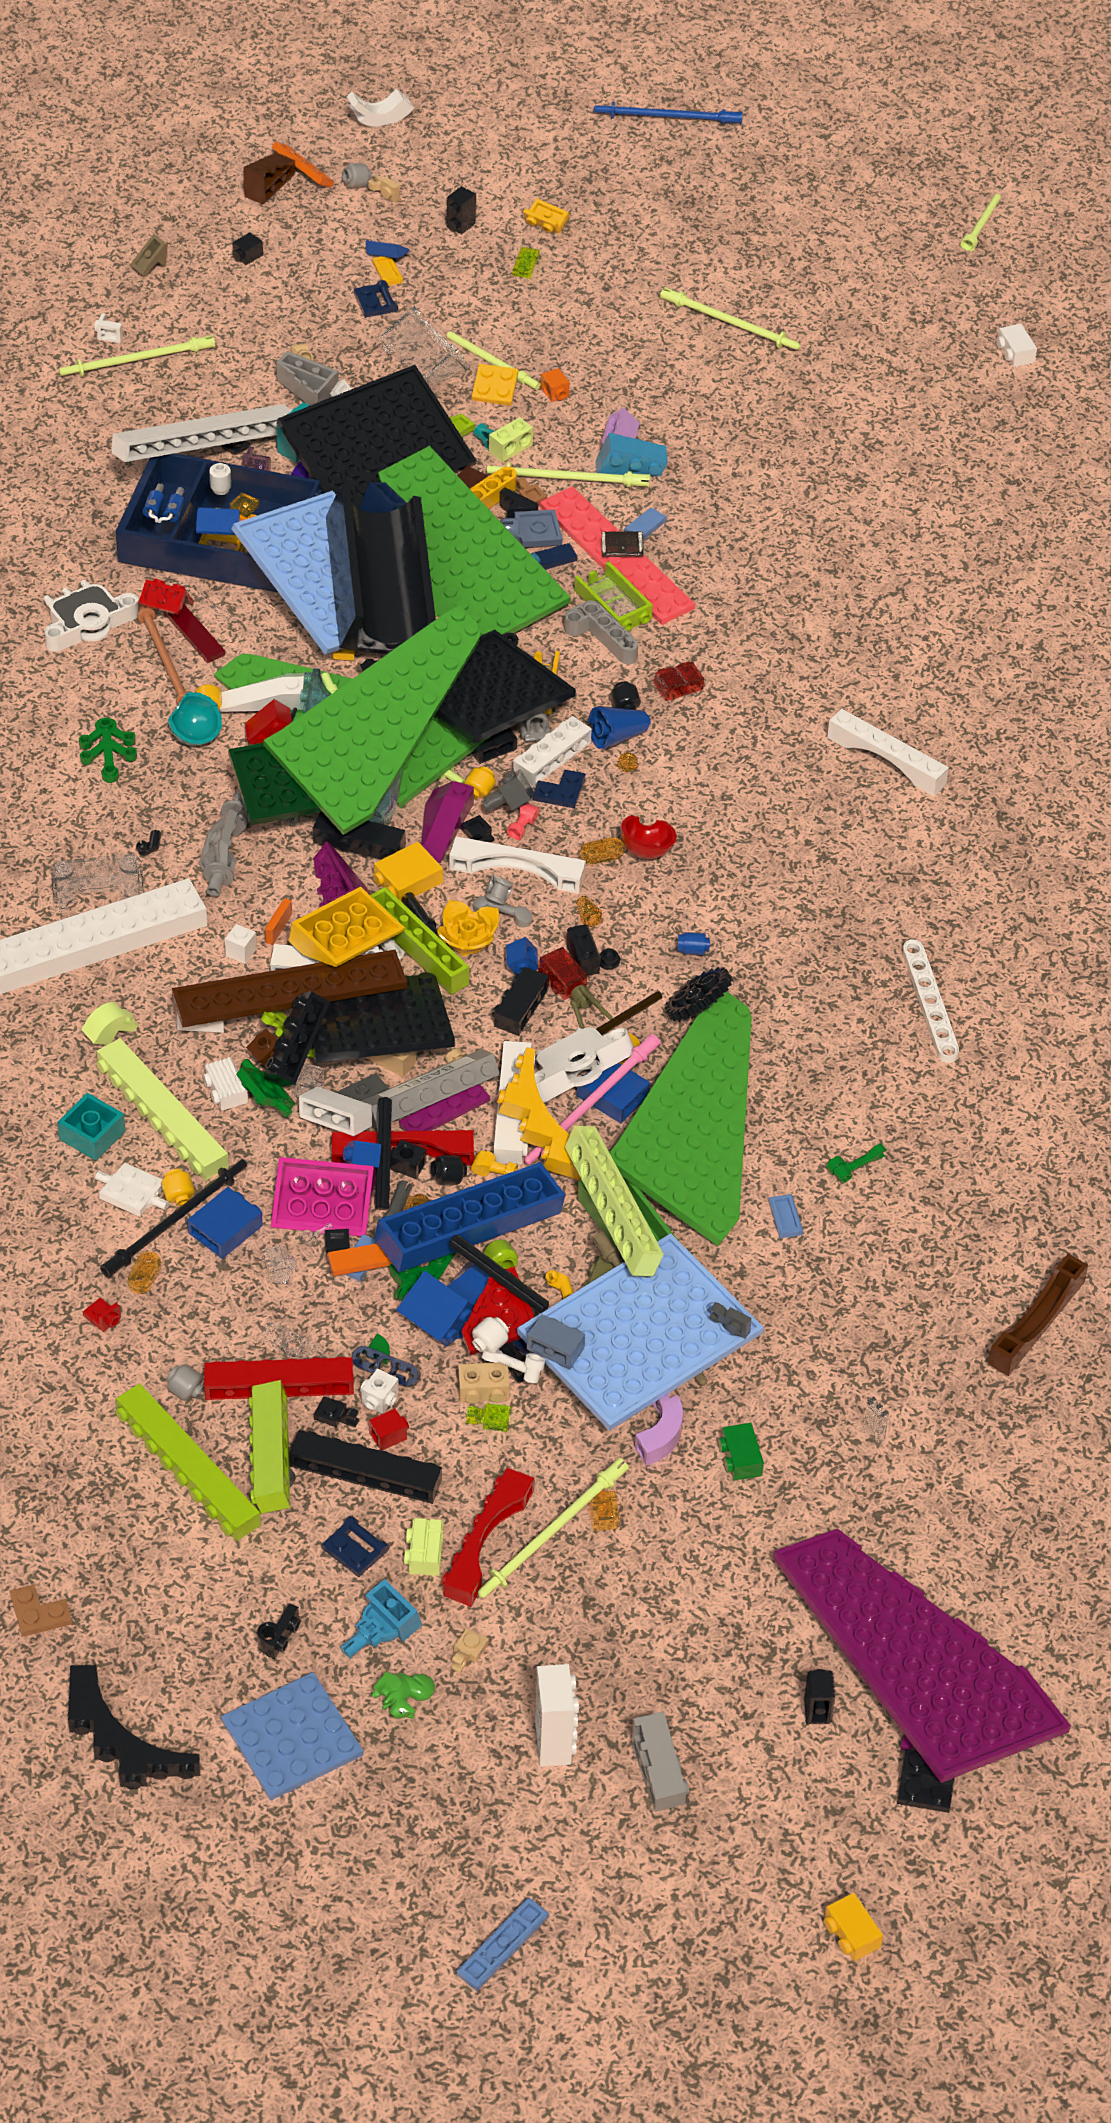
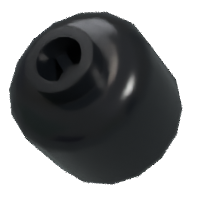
(625, 696)
(448, 1170)

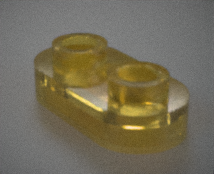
(600, 850)
(144, 1270)

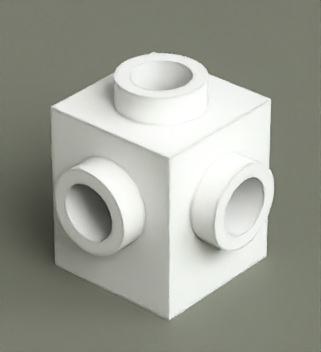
(379, 1391)

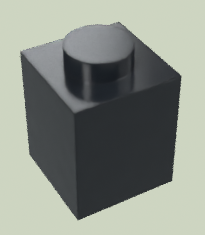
(247, 248)

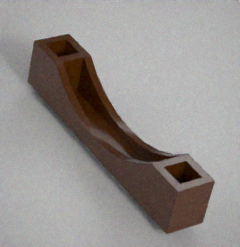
(1020, 1338)

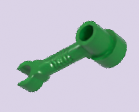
(843, 1170)

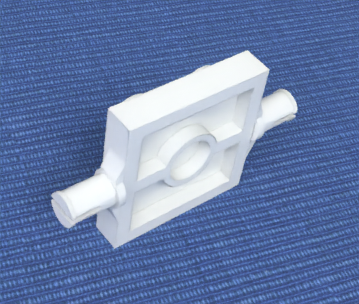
(131, 1189)

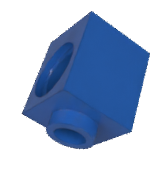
(521, 954)
(362, 1153)

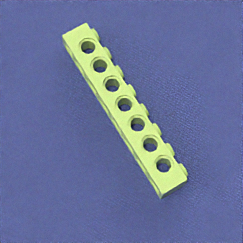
(614, 1201)

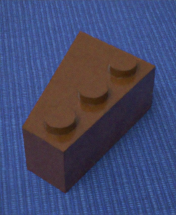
(267, 176)

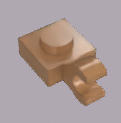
(529, 491)

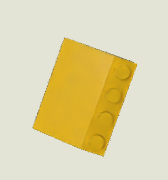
(343, 928)

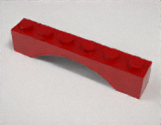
(436, 1142)
(509, 1497)

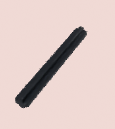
(384, 1138)
(499, 1274)

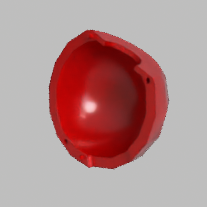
(647, 840)

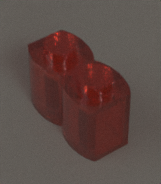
(678, 680)

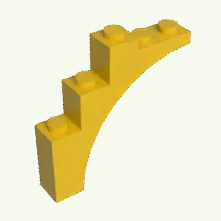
(538, 1127)

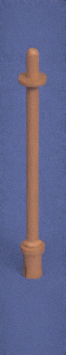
(147, 615)

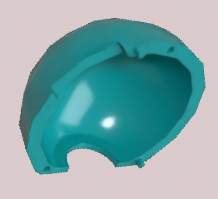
(195, 720)

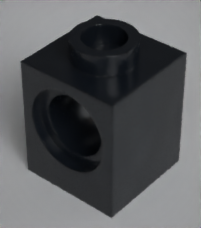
(408, 1159)

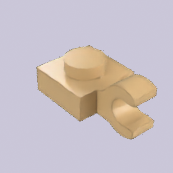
(388, 188)
(468, 1647)

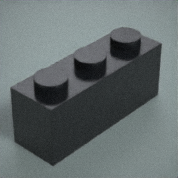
(520, 1001)

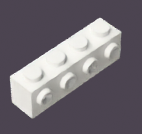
(553, 750)

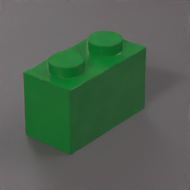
(741, 1451)

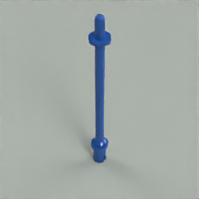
(722, 116)

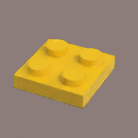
(495, 384)

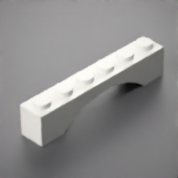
(919, 768)
(475, 855)

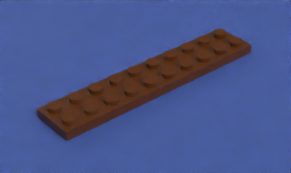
(278, 988)

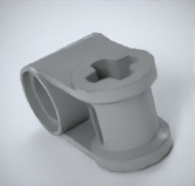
(498, 889)

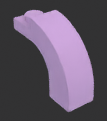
(664, 1436)

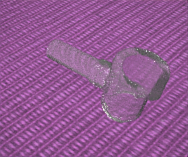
(315, 1235)

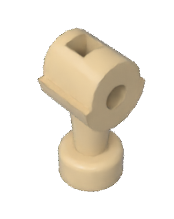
(302, 350)

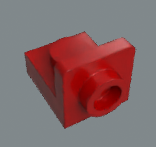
(103, 1314)

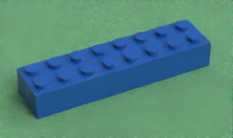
(472, 1213)

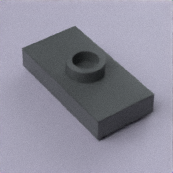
(364, 1088)

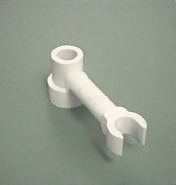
(531, 1367)

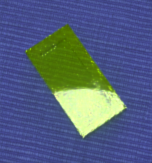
(526, 262)

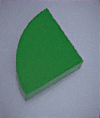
(380, 1343)

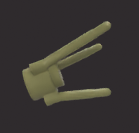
(584, 999)

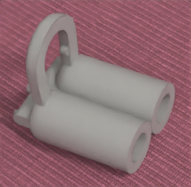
(535, 727)

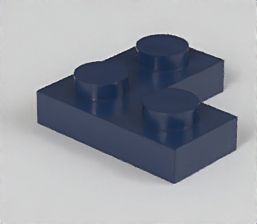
(562, 794)

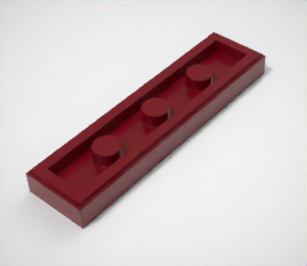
(196, 634)

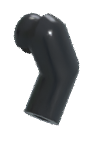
(150, 846)

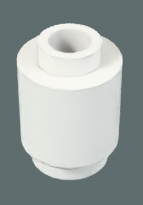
(220, 478)

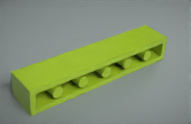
(425, 945)
(269, 1447)

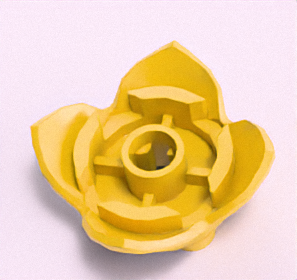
(468, 930)

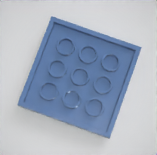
(292, 1736)

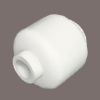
(490, 1335)

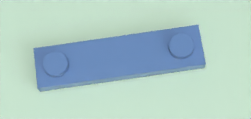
(502, 1944)

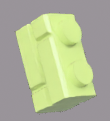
(425, 1547)

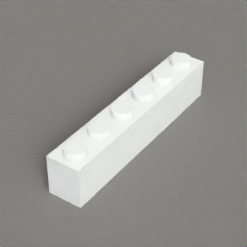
(507, 1136)

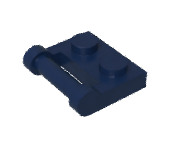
(369, 301)
(351, 1553)

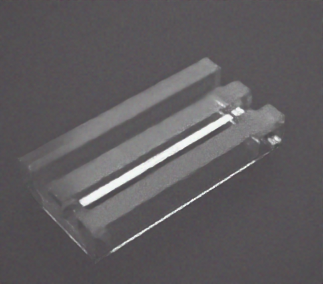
(878, 1422)

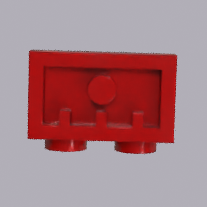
(164, 597)

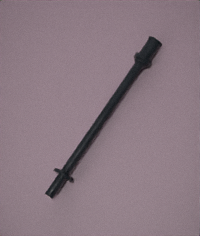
(123, 1257)

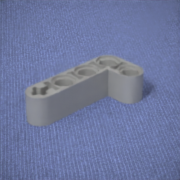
(594, 618)

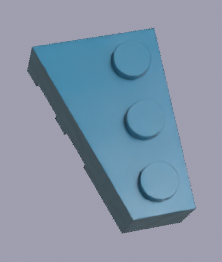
(627, 454)

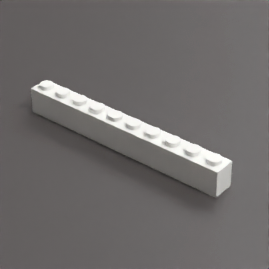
(197, 433)

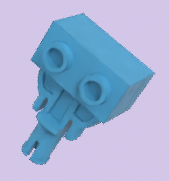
(383, 1619)

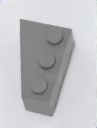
(306, 378)
(658, 1761)

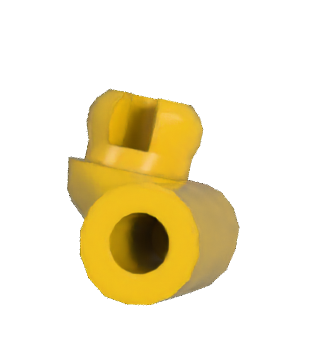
(559, 1282)

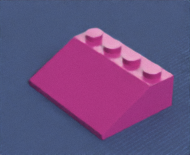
(320, 1193)

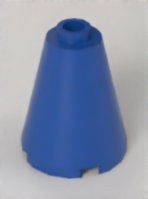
(616, 725)

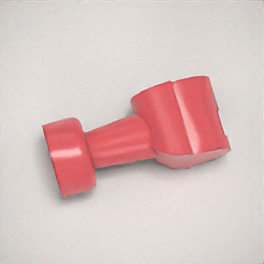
(527, 814)

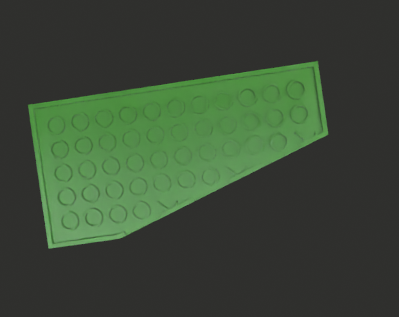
(472, 552)

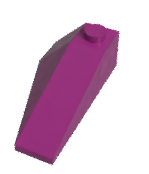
(443, 816)
(335, 875)

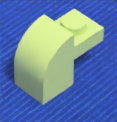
(106, 1022)

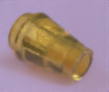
(589, 912)

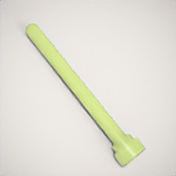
(970, 241)

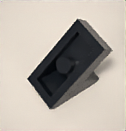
(514, 502)

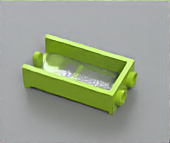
(616, 597)

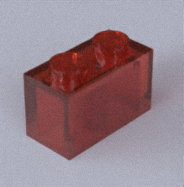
(562, 972)

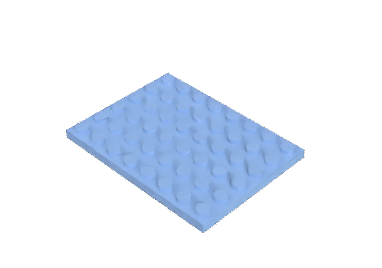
(295, 557)
(644, 1333)

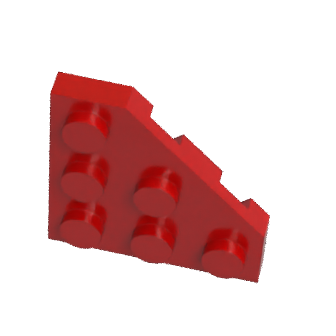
(500, 1303)

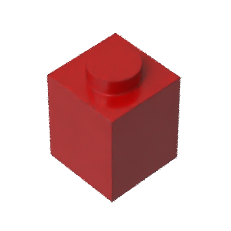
(388, 1429)

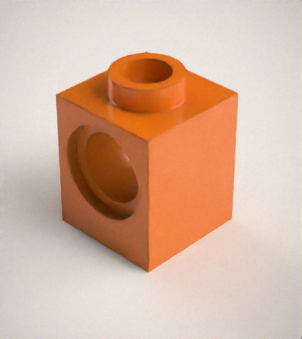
(555, 385)

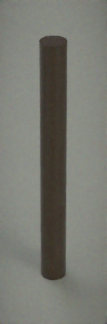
(627, 1014)

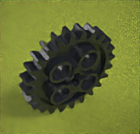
(698, 994)

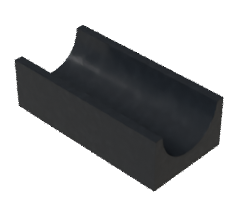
(379, 574)

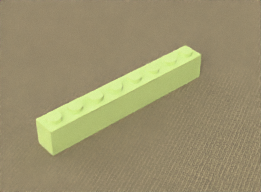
(162, 1109)

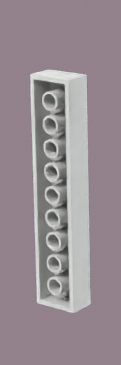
(100, 934)

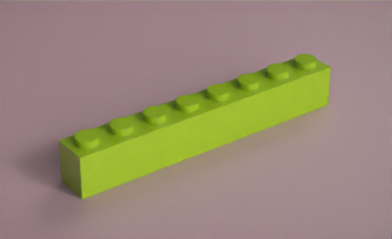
(188, 1462)

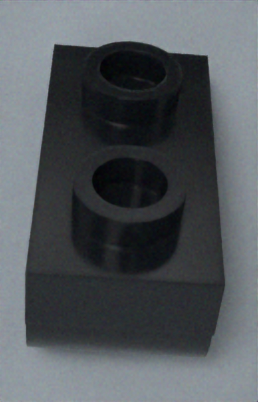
(279, 1632)

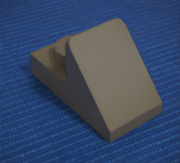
(153, 251)

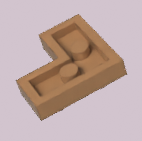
(35, 1617)

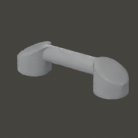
(521, 914)

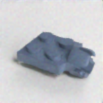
(535, 528)

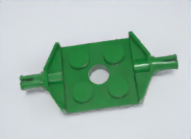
(408, 1277)

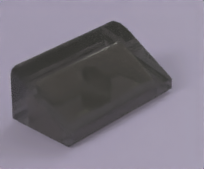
(622, 544)

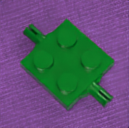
(264, 1090)

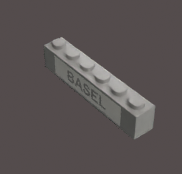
(437, 1084)

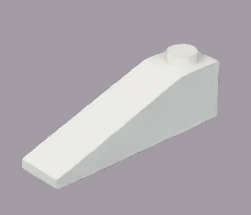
(257, 695)

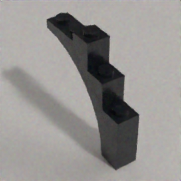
(112, 1741)

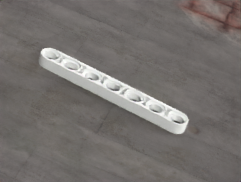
(930, 1009)

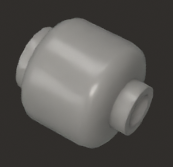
(356, 175)
(185, 1382)

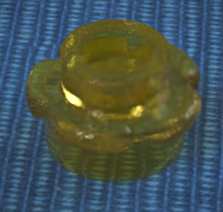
(627, 762)

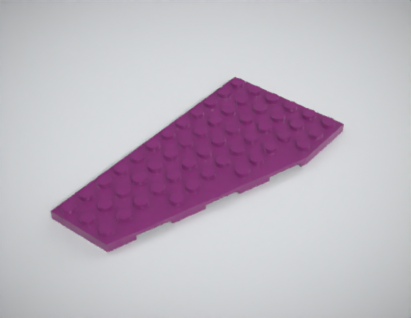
(930, 1672)

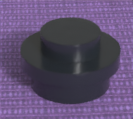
(609, 959)

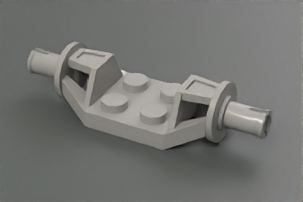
(215, 857)

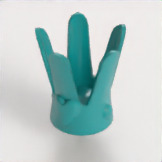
(482, 432)

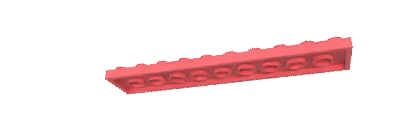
(585, 527)

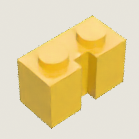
(853, 1926)

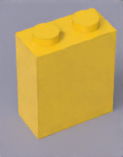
(408, 871)

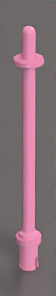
(638, 1055)

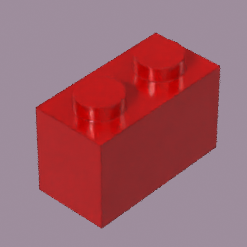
(267, 722)

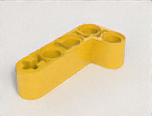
(489, 489)

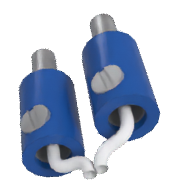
(172, 508)

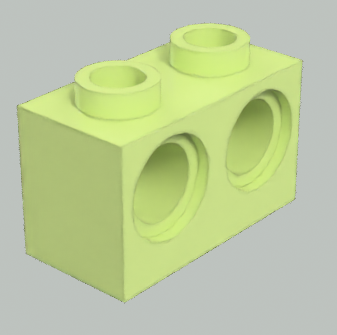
(511, 439)

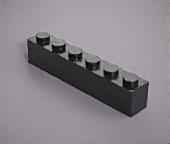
(365, 1466)

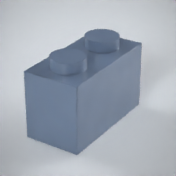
(556, 1341)

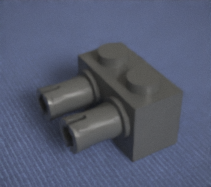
(512, 790)

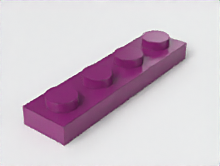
(445, 1110)

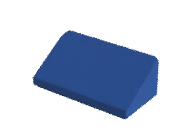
(385, 249)
(216, 520)

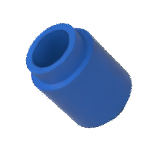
(693, 943)

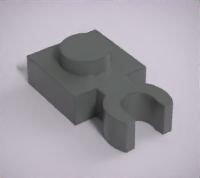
(733, 1320)

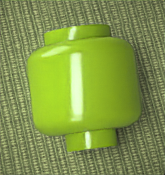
(502, 1253)

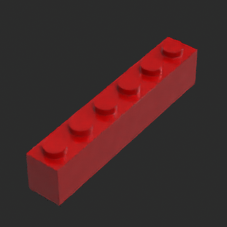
(298, 1377)

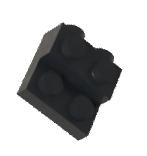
(920, 1785)

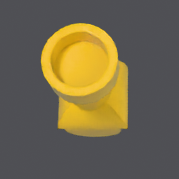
(486, 1162)

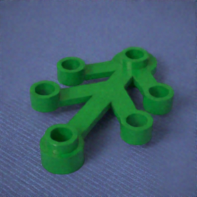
(106, 727)

